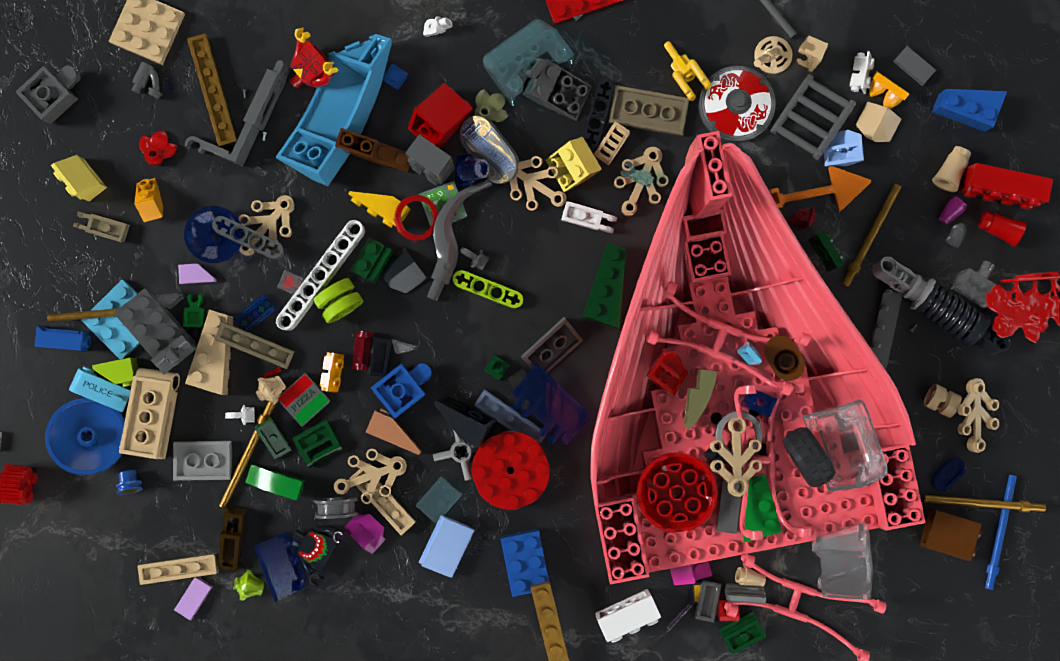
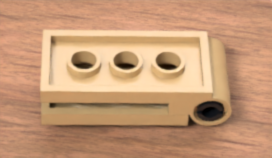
(161, 411)

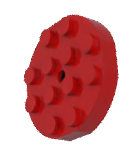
(513, 488)

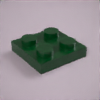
(825, 250)

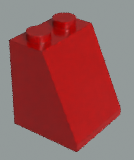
(440, 116)

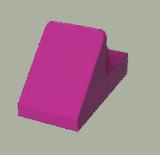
(690, 573)

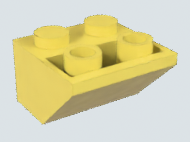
(574, 164)
(78, 177)

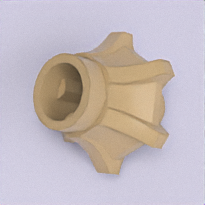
(270, 389)

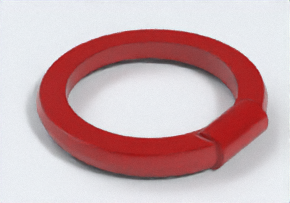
(398, 221)

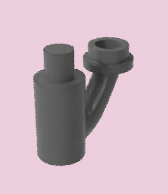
(141, 78)

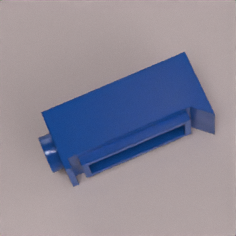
(62, 339)

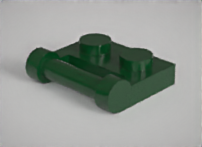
(315, 437)

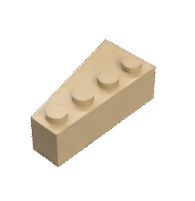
(211, 359)

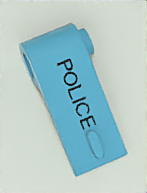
(99, 390)

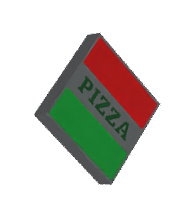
(304, 399)

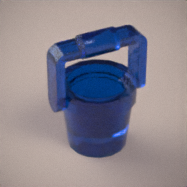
(470, 170)

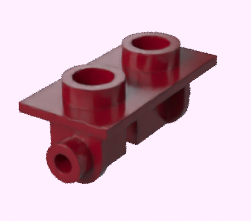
(803, 218)
(361, 350)

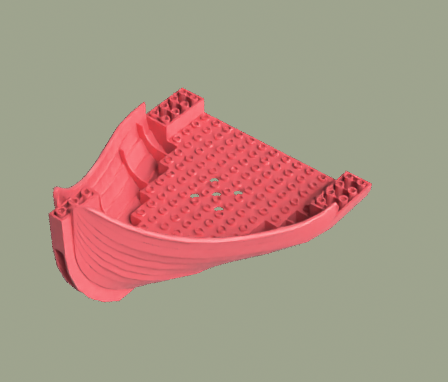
(748, 270)

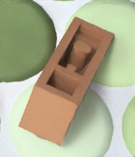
(389, 429)

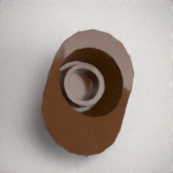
(784, 358)

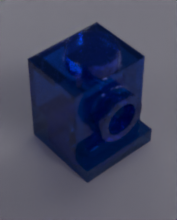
(766, 407)

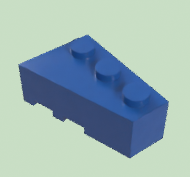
(970, 107)

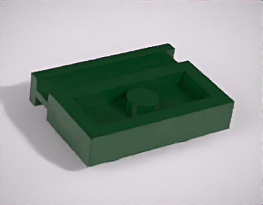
(372, 260)
(742, 633)

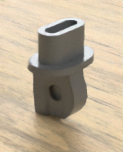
(478, 259)

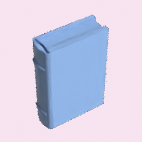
(446, 546)

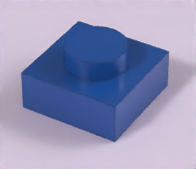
(395, 77)

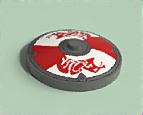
(737, 104)

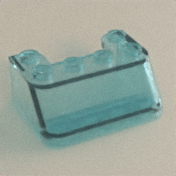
(519, 51)

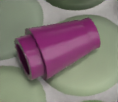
(952, 210)

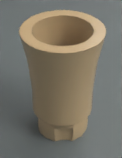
(952, 170)

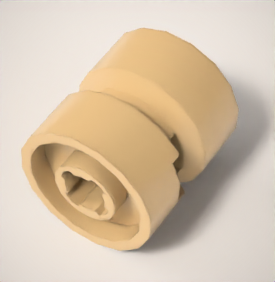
(944, 401)

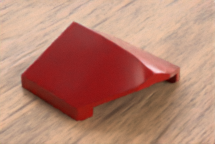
(668, 372)

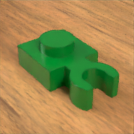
(194, 316)

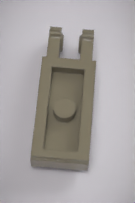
(103, 227)

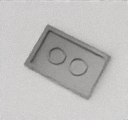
(202, 460)

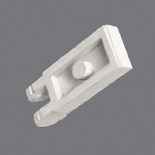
(587, 217)

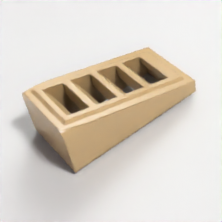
(616, 126)

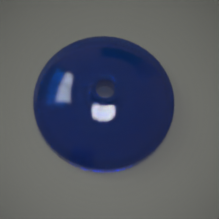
(199, 235)

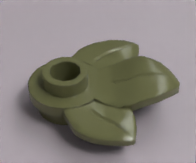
(492, 105)

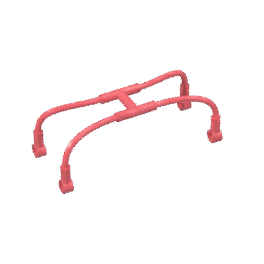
(653, 337)
(769, 459)
(732, 609)

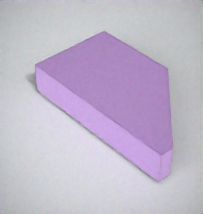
(194, 274)

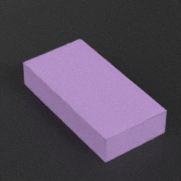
(193, 598)

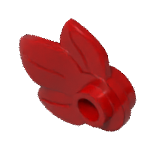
(157, 145)

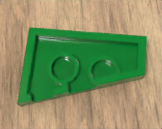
(760, 508)

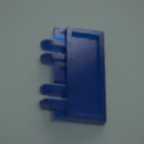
(553, 404)

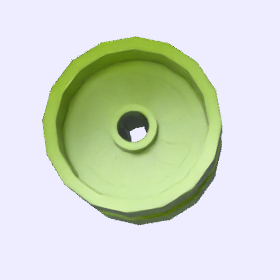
(338, 300)

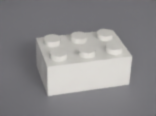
(628, 616)

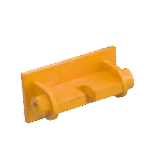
(333, 363)

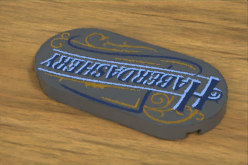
(485, 142)

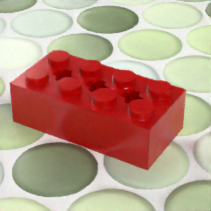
(1005, 186)

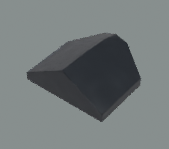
(402, 272)

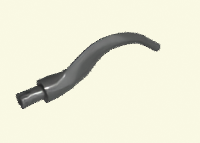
(445, 240)

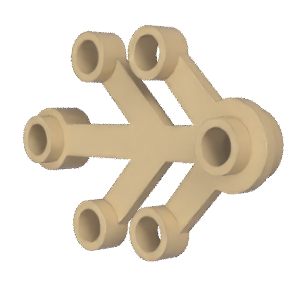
(649, 163)
(530, 181)
(269, 221)
(976, 393)
(736, 460)
(374, 474)

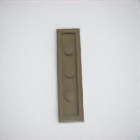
(254, 345)

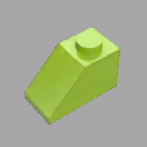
(118, 371)

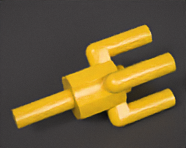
(685, 71)

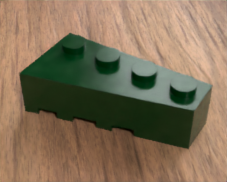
(607, 290)

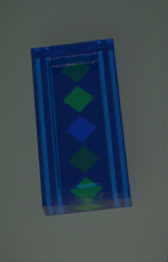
(255, 313)

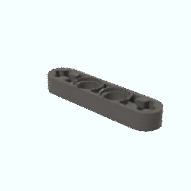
(247, 239)

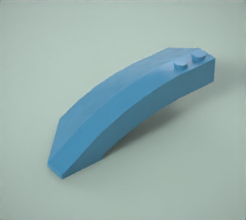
(339, 105)

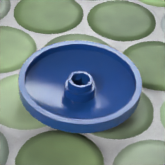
(84, 437)

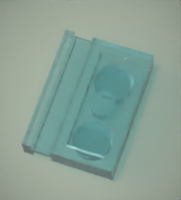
(438, 499)

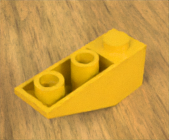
(379, 205)

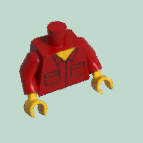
(310, 63)

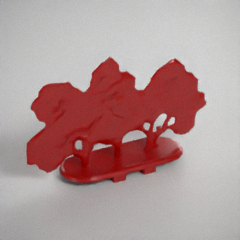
(1028, 309)

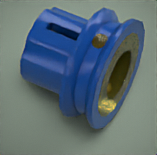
(128, 483)

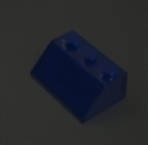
(280, 566)

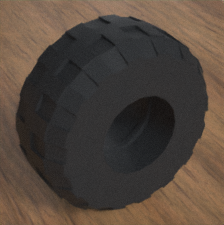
(809, 457)

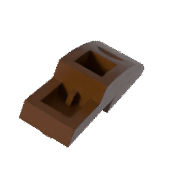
(372, 150)

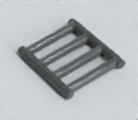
(827, 136)

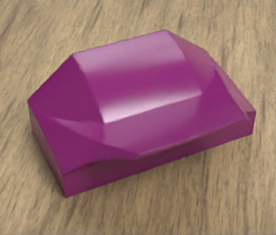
(366, 532)

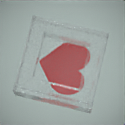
(289, 282)

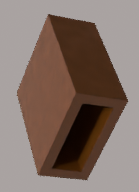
(951, 535)

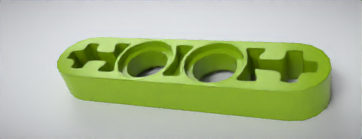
(486, 292)

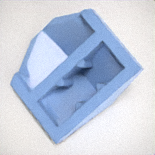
(844, 149)

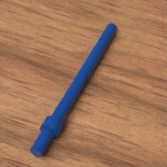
(993, 568)

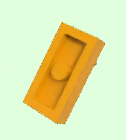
(894, 94)

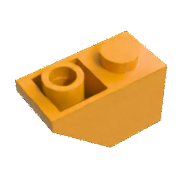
(148, 200)

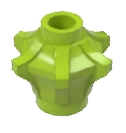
(248, 585)

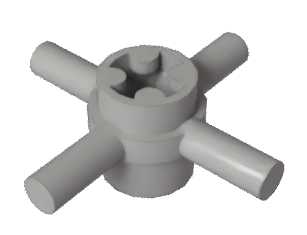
(452, 453)

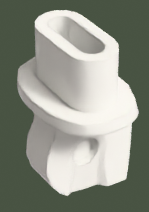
(436, 26)
(246, 414)

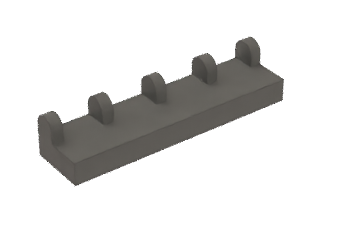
(885, 324)

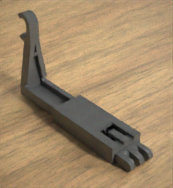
(255, 118)

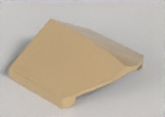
(877, 122)

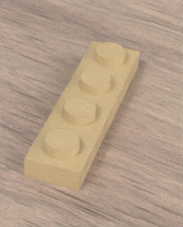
(387, 506)
(178, 569)

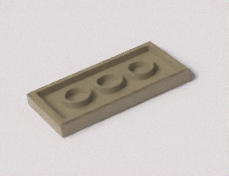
(648, 110)

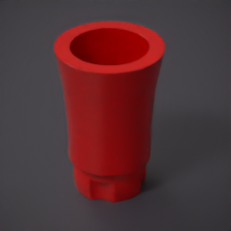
(1002, 227)

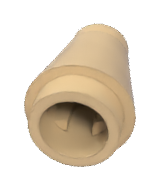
(749, 577)

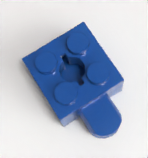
(402, 388)

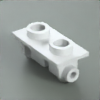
(864, 65)

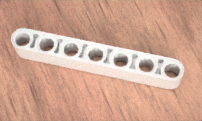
(322, 265)

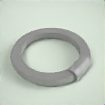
(756, 424)

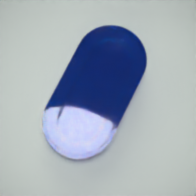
(948, 474)

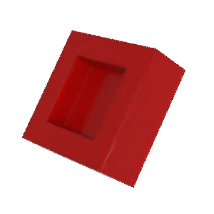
(722, 612)

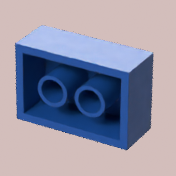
(524, 560)

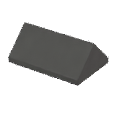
(553, 346)

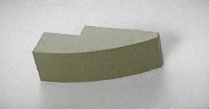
(698, 398)

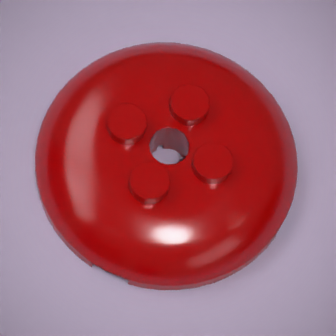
(693, 503)

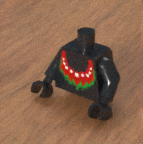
(317, 549)

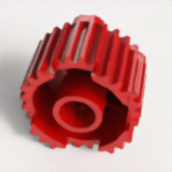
(17, 484)

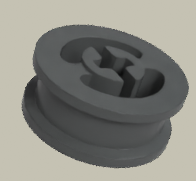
(336, 507)

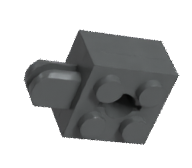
(44, 85)

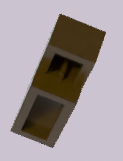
(232, 538)

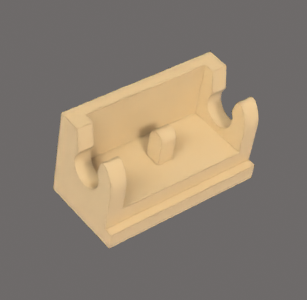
(814, 50)

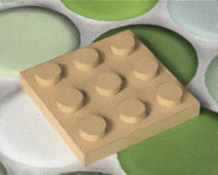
(147, 29)

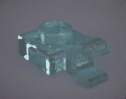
(642, 177)

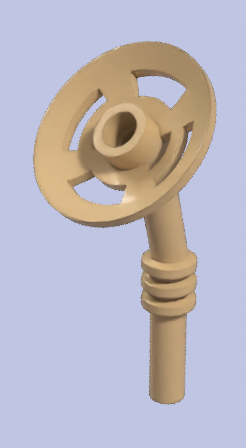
(771, 55)

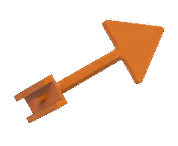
(844, 187)

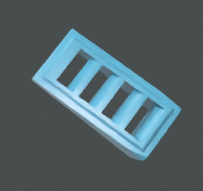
(750, 354)

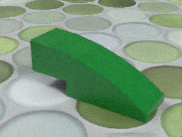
(275, 482)

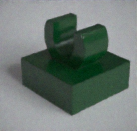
(496, 367)

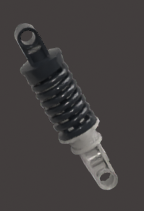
(942, 307)

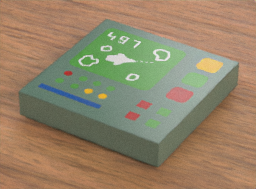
(440, 196)

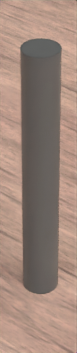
(778, 17)

